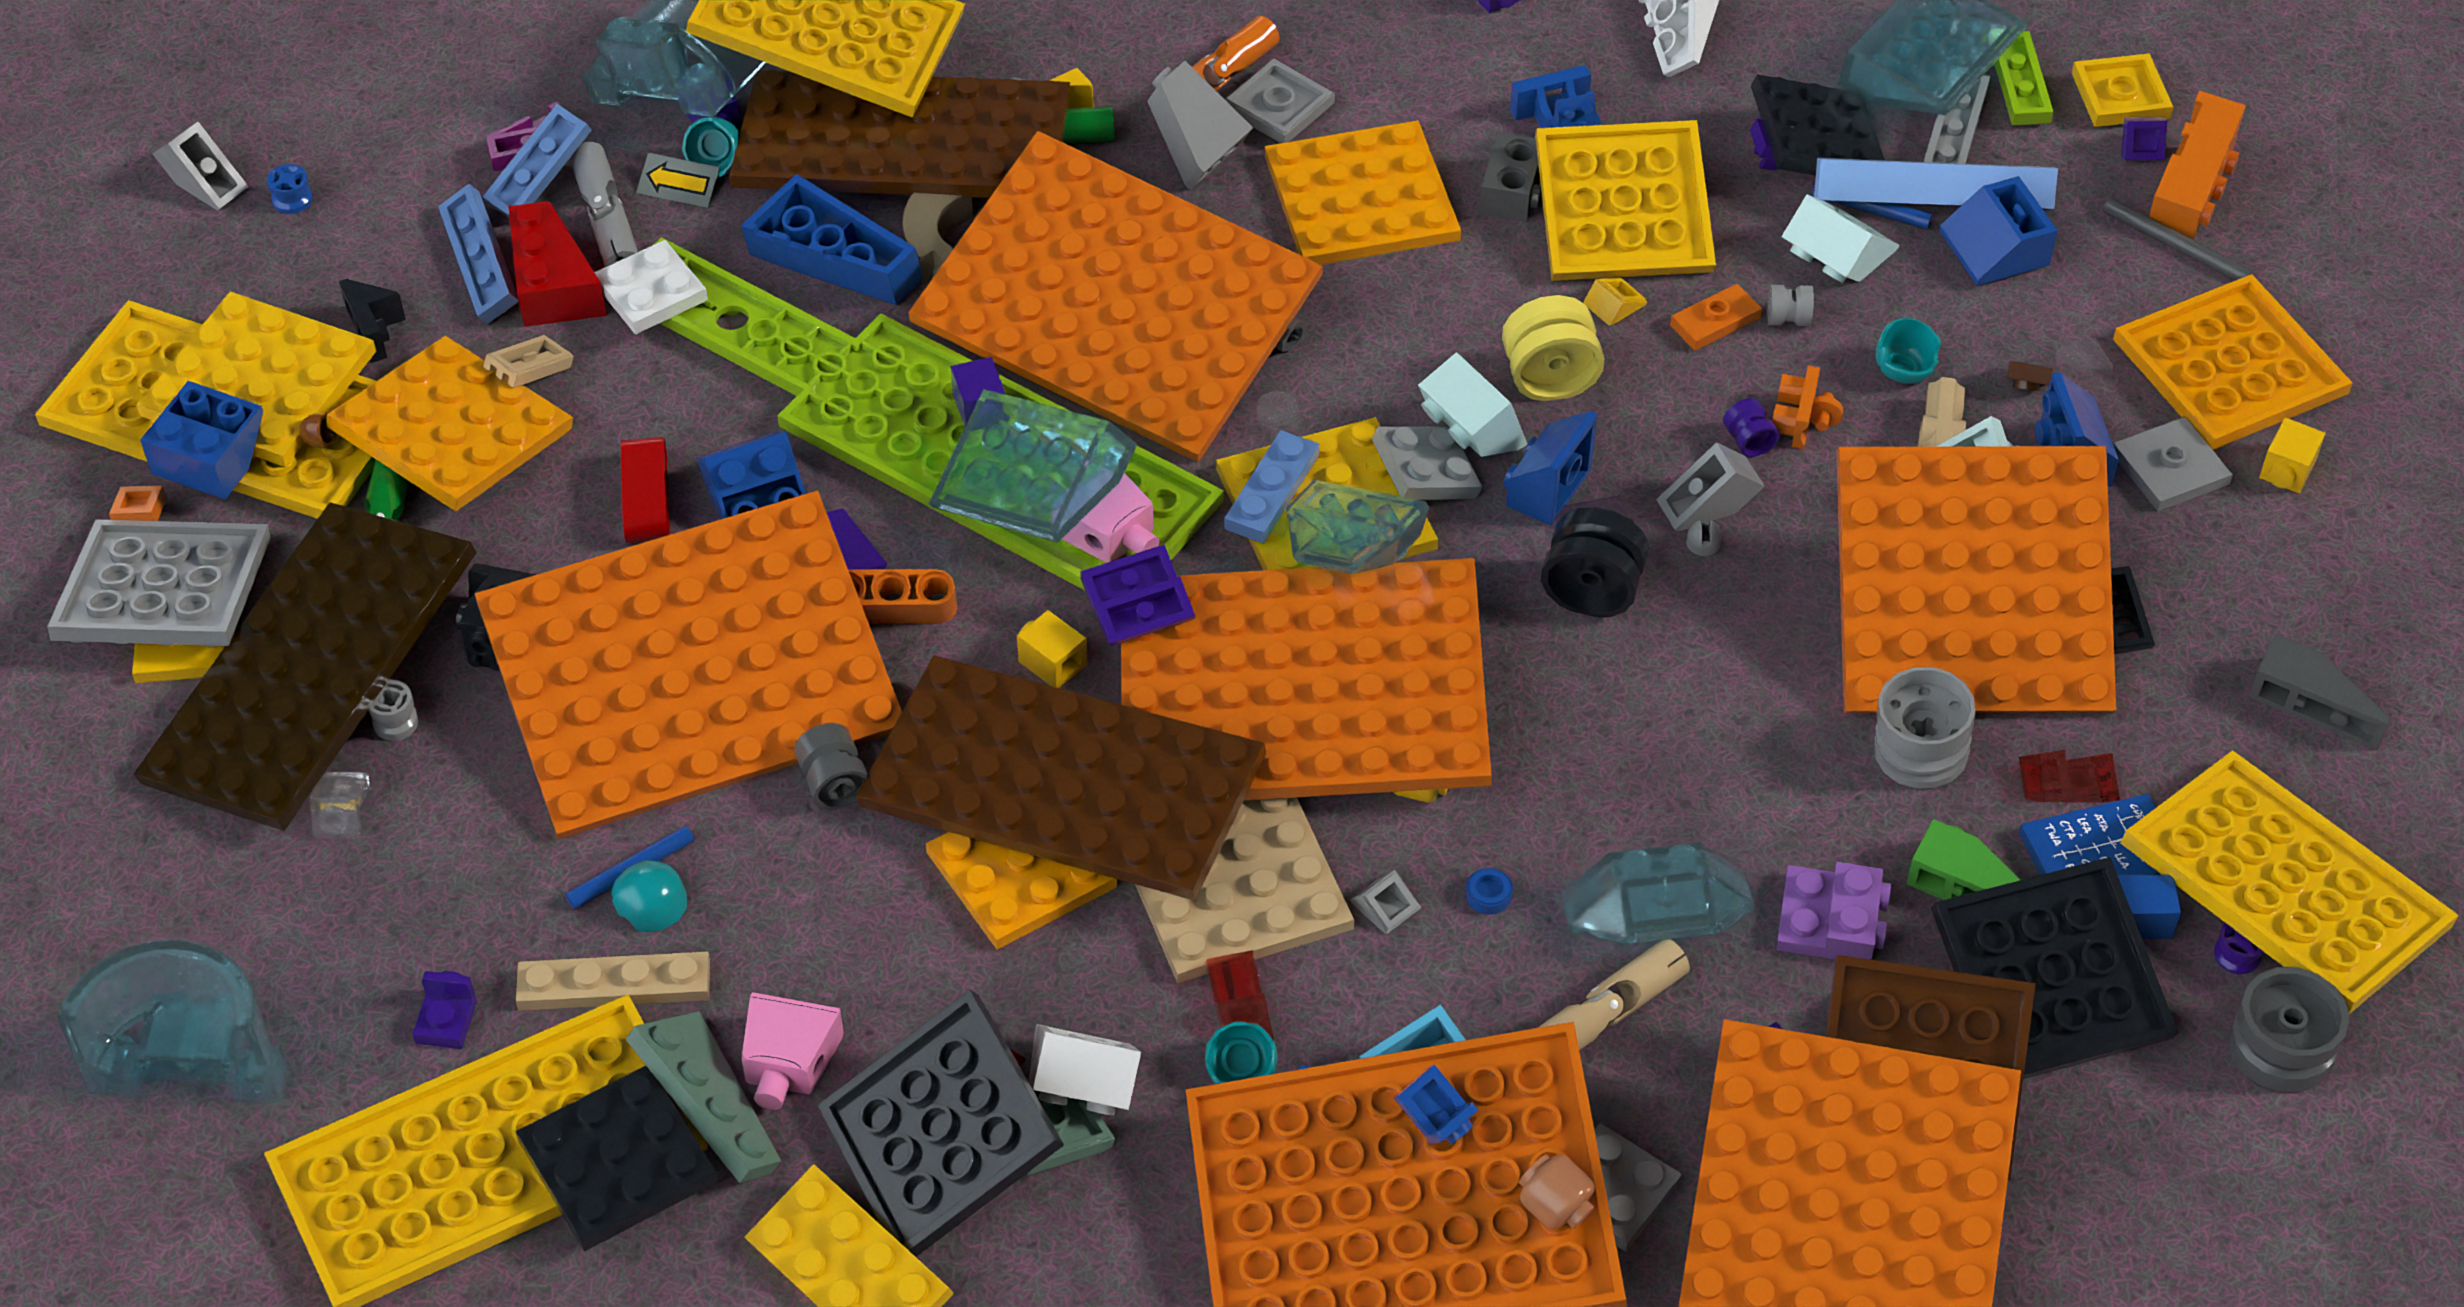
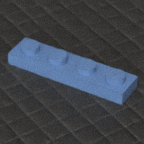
(478, 254)

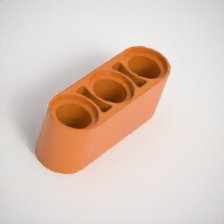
(914, 588)

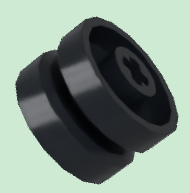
(1595, 562)

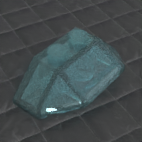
(1352, 527)
(1657, 895)

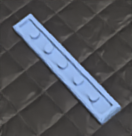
(1923, 181)

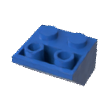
(2000, 232)
(2073, 419)
(203, 439)
(751, 474)

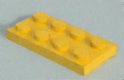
(840, 1251)

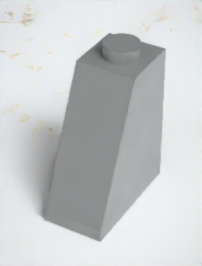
(1195, 122)

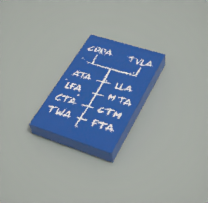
(2088, 837)

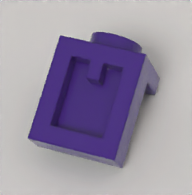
(445, 1009)

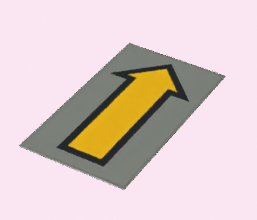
(677, 180)

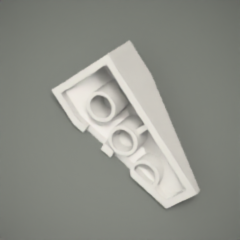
(1680, 31)

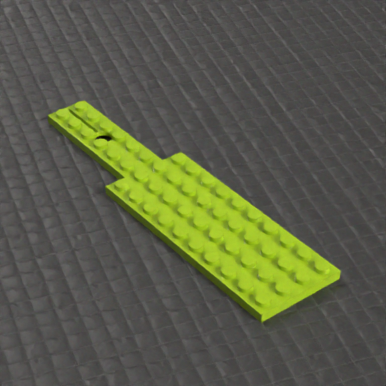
(892, 408)

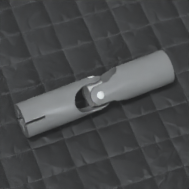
(607, 212)

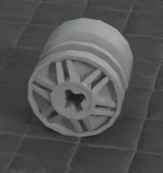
(1924, 727)

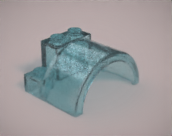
(650, 59)
(194, 1020)

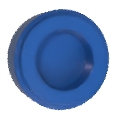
(1489, 891)

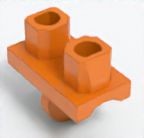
(1820, 410)

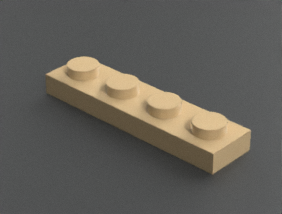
(604, 979)

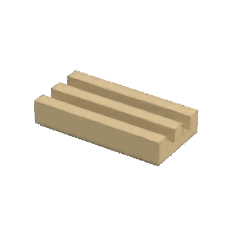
(529, 361)

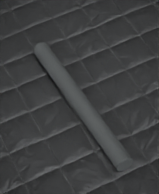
(2175, 240)

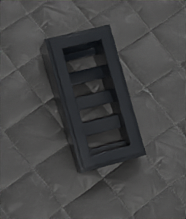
(2128, 595)

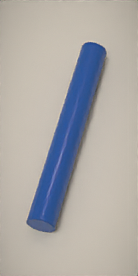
(1891, 211)
(606, 879)

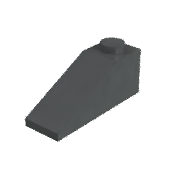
(2315, 690)

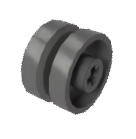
(2288, 1029)

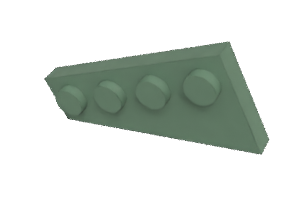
(702, 1084)

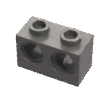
(1511, 178)

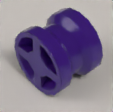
(2233, 960)

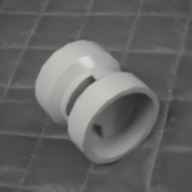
(1790, 305)
(394, 712)

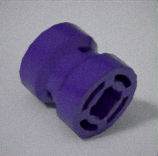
(1749, 424)

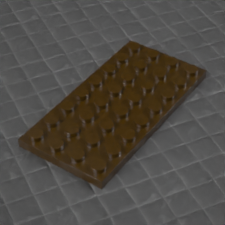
(305, 665)

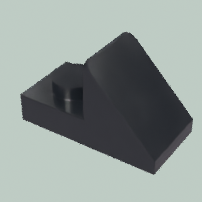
(371, 311)

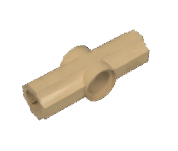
(1942, 412)

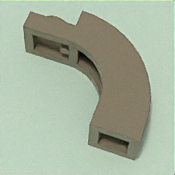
(926, 223)

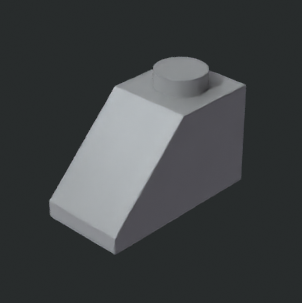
(200, 167)
(1710, 488)

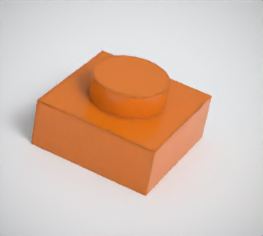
(138, 503)

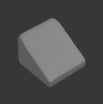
(1386, 902)

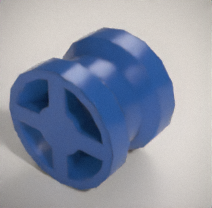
(289, 189)

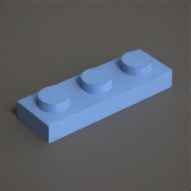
(538, 160)
(1271, 486)

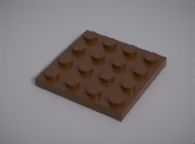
(1933, 1013)

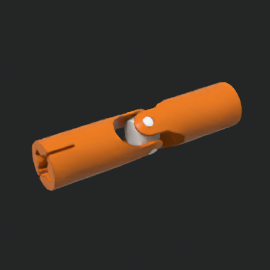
(1238, 52)

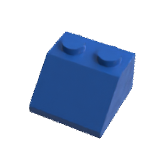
(1552, 467)

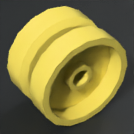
(1553, 348)

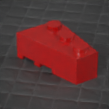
(550, 269)

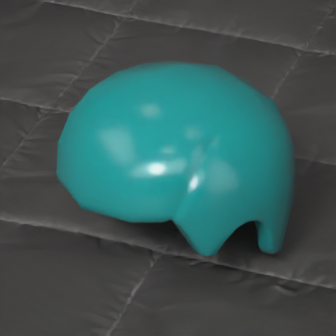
(711, 143)
(1907, 351)
(649, 896)
(1240, 1053)

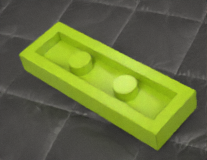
(2024, 83)

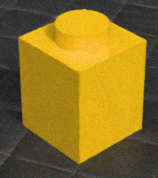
(2292, 455)
(1051, 649)

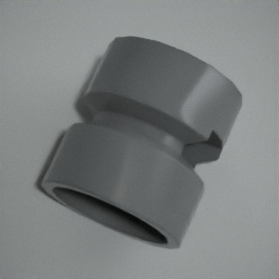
(830, 765)

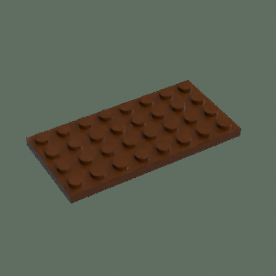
(953, 145)
(1063, 776)

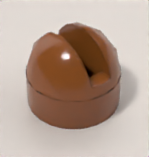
(315, 431)

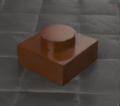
(2028, 375)

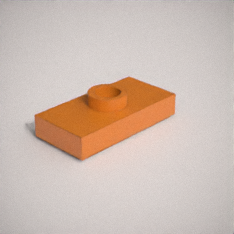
(1715, 317)

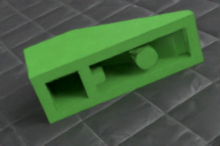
(1955, 864)

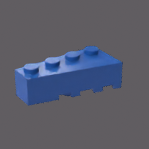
(831, 242)

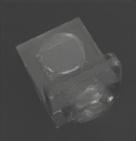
(337, 804)

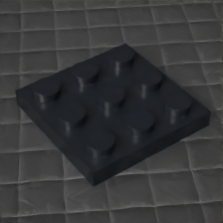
(1813, 123)
(616, 1157)

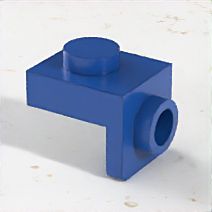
(1436, 1107)

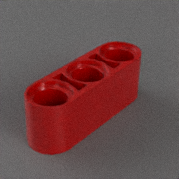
(644, 489)

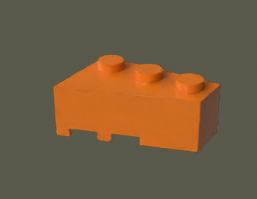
(2199, 165)

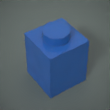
(2153, 904)

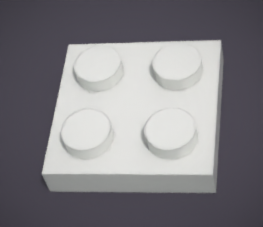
(651, 287)

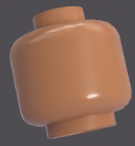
(1557, 1192)

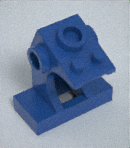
(1570, 108)

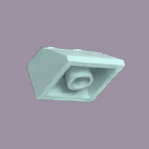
(1837, 240)
(1471, 408)

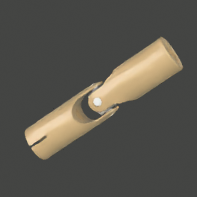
(1638, 984)

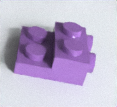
(1833, 911)

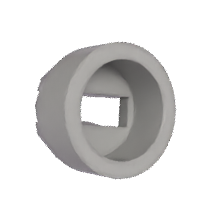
(1694, 538)

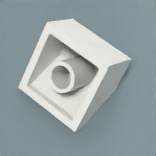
(1083, 1069)

